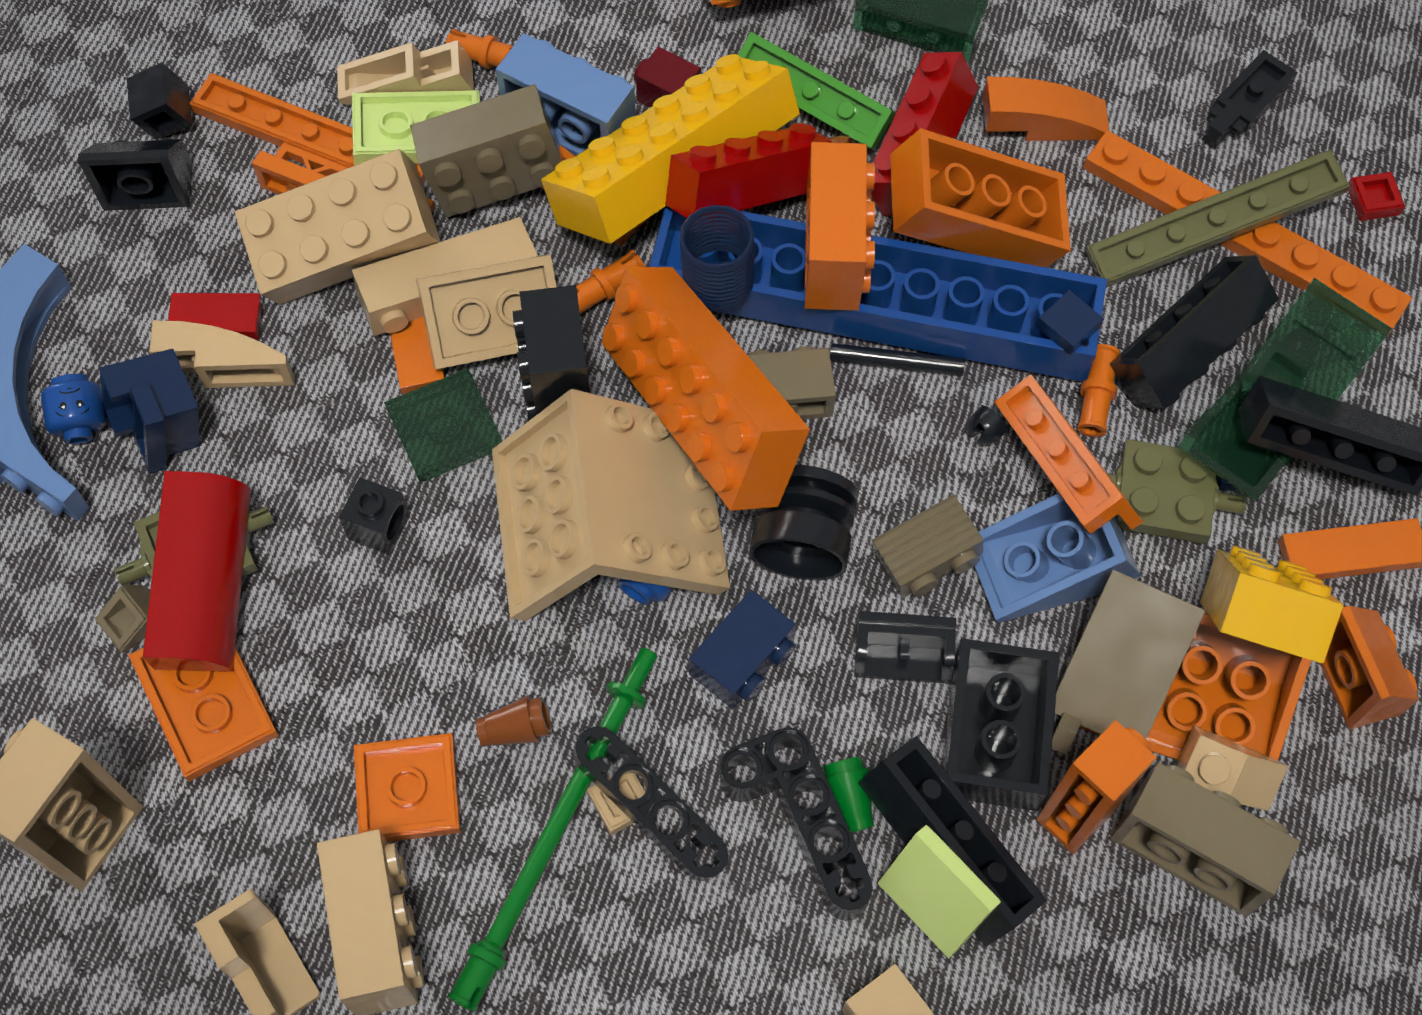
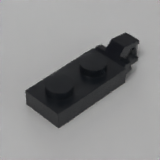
(1248, 97)

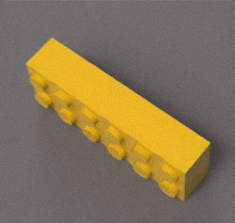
(627, 172)

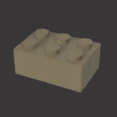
(487, 150)
(1206, 839)

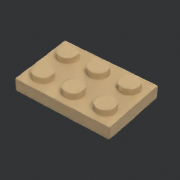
(473, 308)

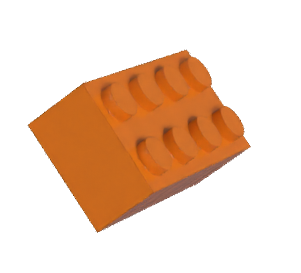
(978, 200)

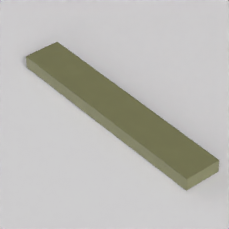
(1217, 218)

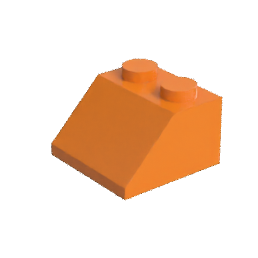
(1367, 669)

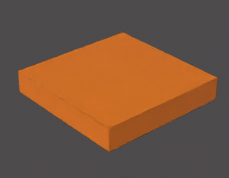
(407, 787)

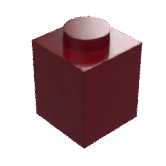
(661, 75)

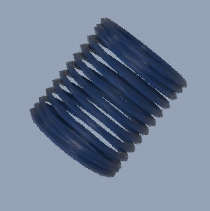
(736, 276)

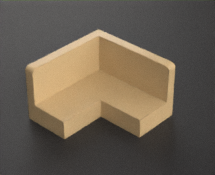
(258, 956)

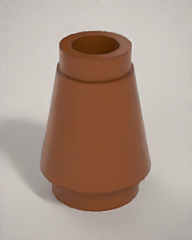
(515, 723)

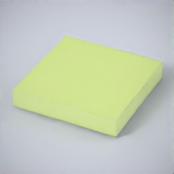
(938, 891)

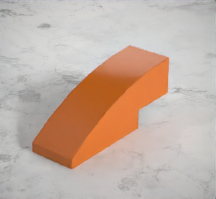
(1043, 110)

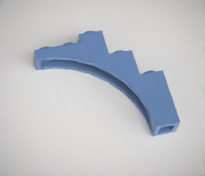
(28, 296)

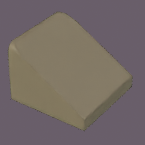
(126, 616)

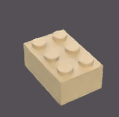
(369, 923)

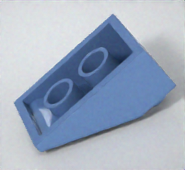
(1048, 559)

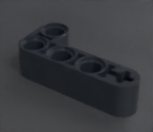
(806, 824)

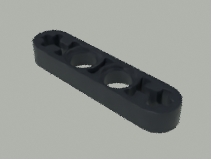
(656, 797)

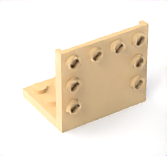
(603, 494)

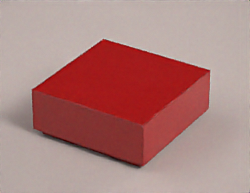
(1376, 196)

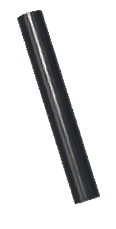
(897, 359)

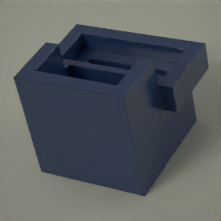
(153, 403)

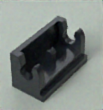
(904, 647)

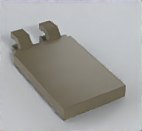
(1124, 660)

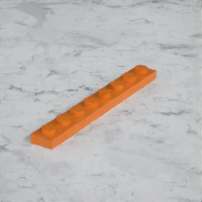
(1275, 246)

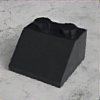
(138, 174)

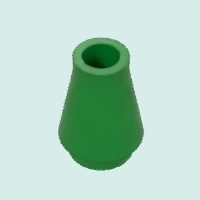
(851, 799)

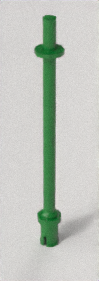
(488, 954)

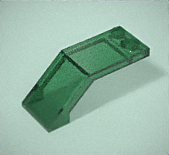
(1325, 332)

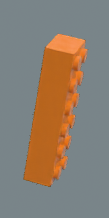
(704, 388)

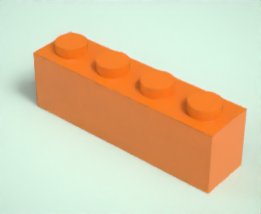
(1096, 785)

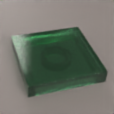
(443, 425)

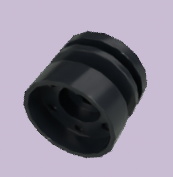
(809, 528)

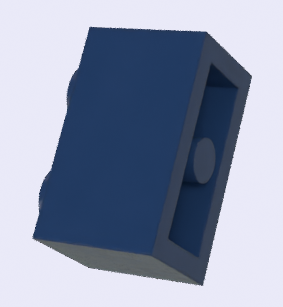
(743, 650)

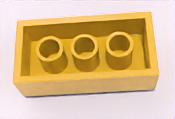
(1271, 604)

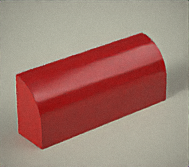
(197, 572)

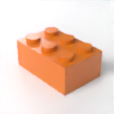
(838, 226)

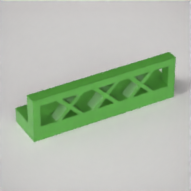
(824, 95)

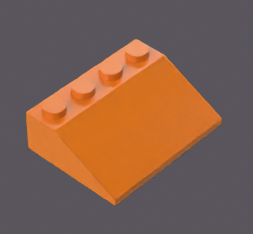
(1229, 690)

